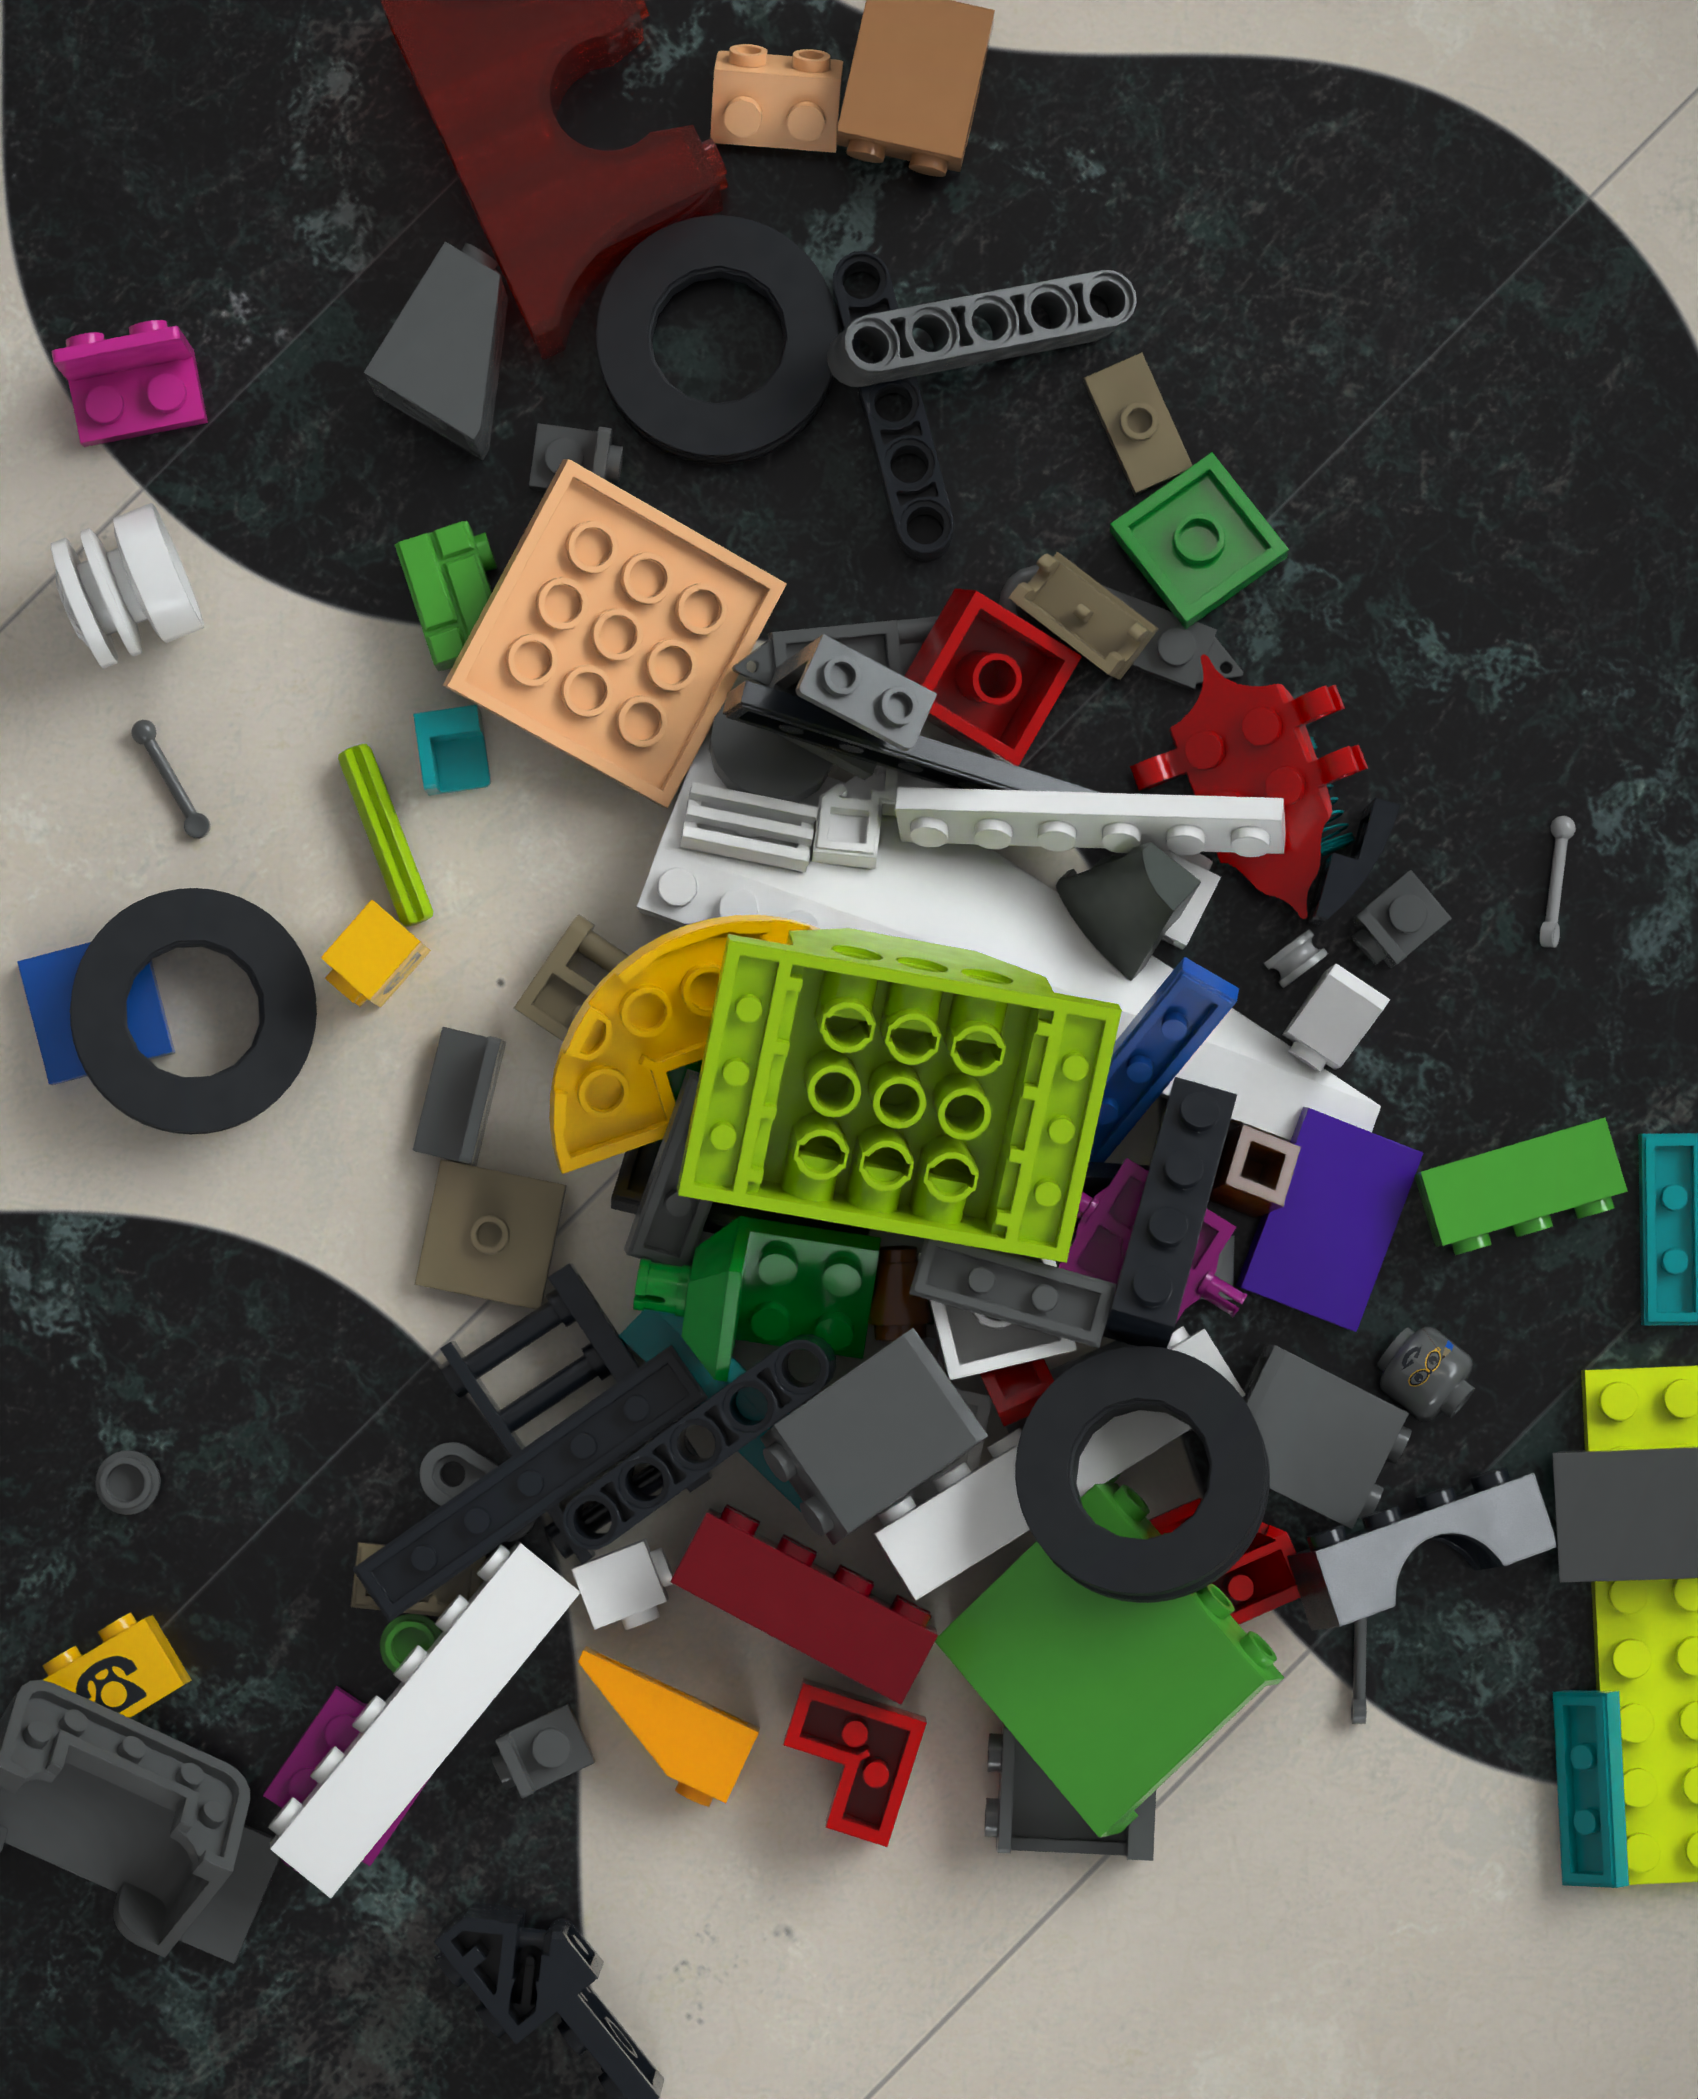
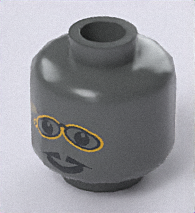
(1426, 1373)

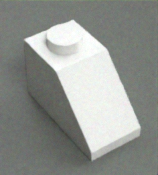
(1333, 1019)

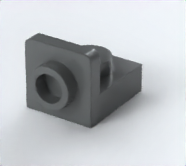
(585, 447)
(1398, 921)
(541, 1751)

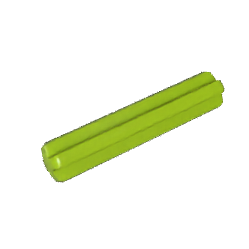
(385, 835)

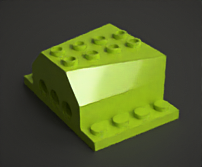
(899, 1090)

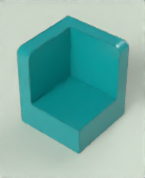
(452, 750)

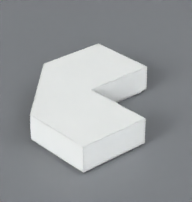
(851, 817)

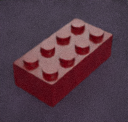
(805, 1604)

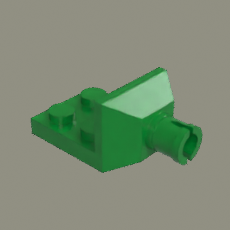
(766, 1287)

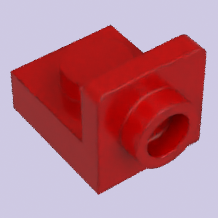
(1017, 1389)

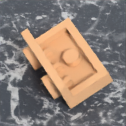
(776, 99)

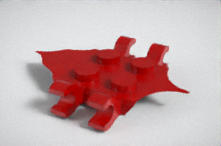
(1258, 746)

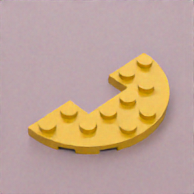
(632, 1030)

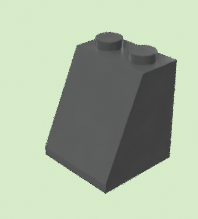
(447, 349)
(1323, 1435)
(871, 1437)

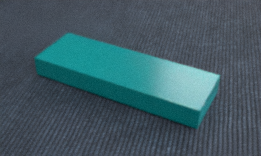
(1668, 1228)
(1590, 1788)

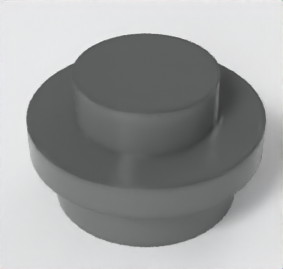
(128, 1482)

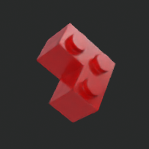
(876, 1752)

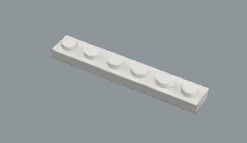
(1091, 820)

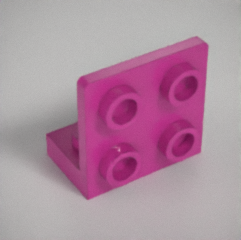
(131, 382)

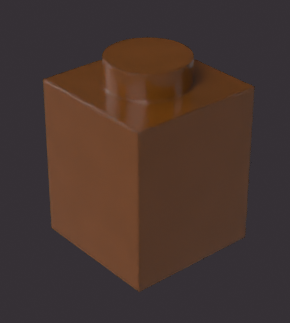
(1254, 1171)

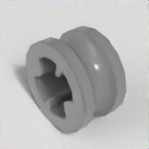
(1296, 958)

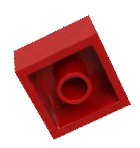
(990, 675)

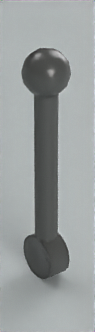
(195, 824)
(1359, 1706)

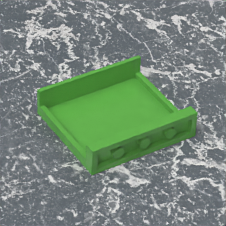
(1103, 1685)

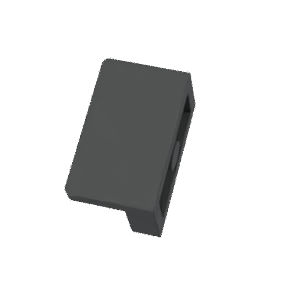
(459, 1096)

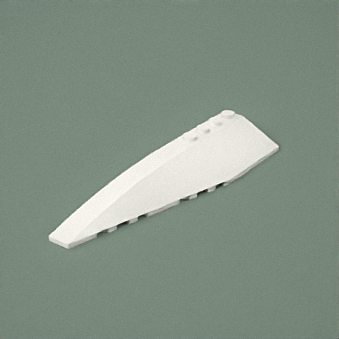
(990, 906)

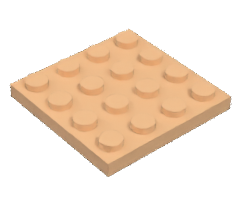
(614, 633)

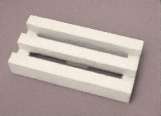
(749, 817)

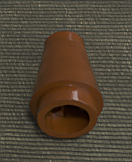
(892, 1307)

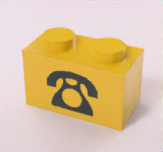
(373, 957)
(125, 1671)

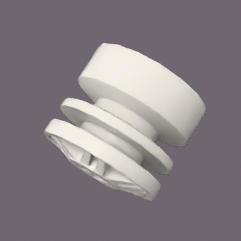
(126, 586)

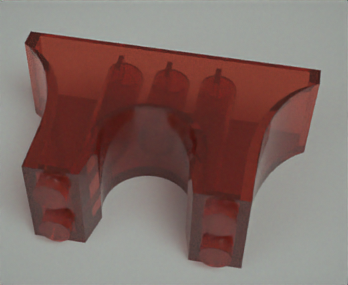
(544, 201)

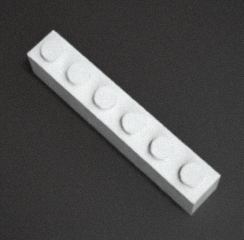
(981, 1508)
(423, 1717)

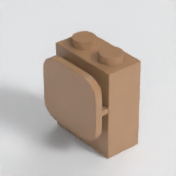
(915, 82)

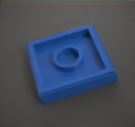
(48, 990)

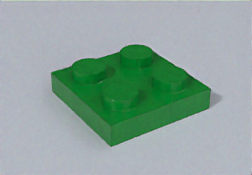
(1199, 540)

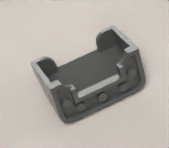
(119, 1808)

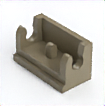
(1084, 614)

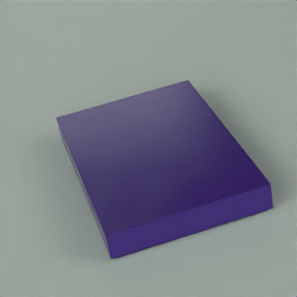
(1335, 1221)

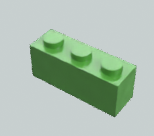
(1521, 1186)

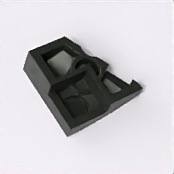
(1128, 903)

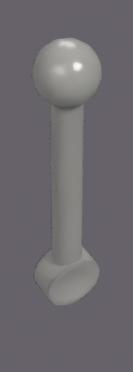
(1562, 829)

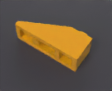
(682, 1733)

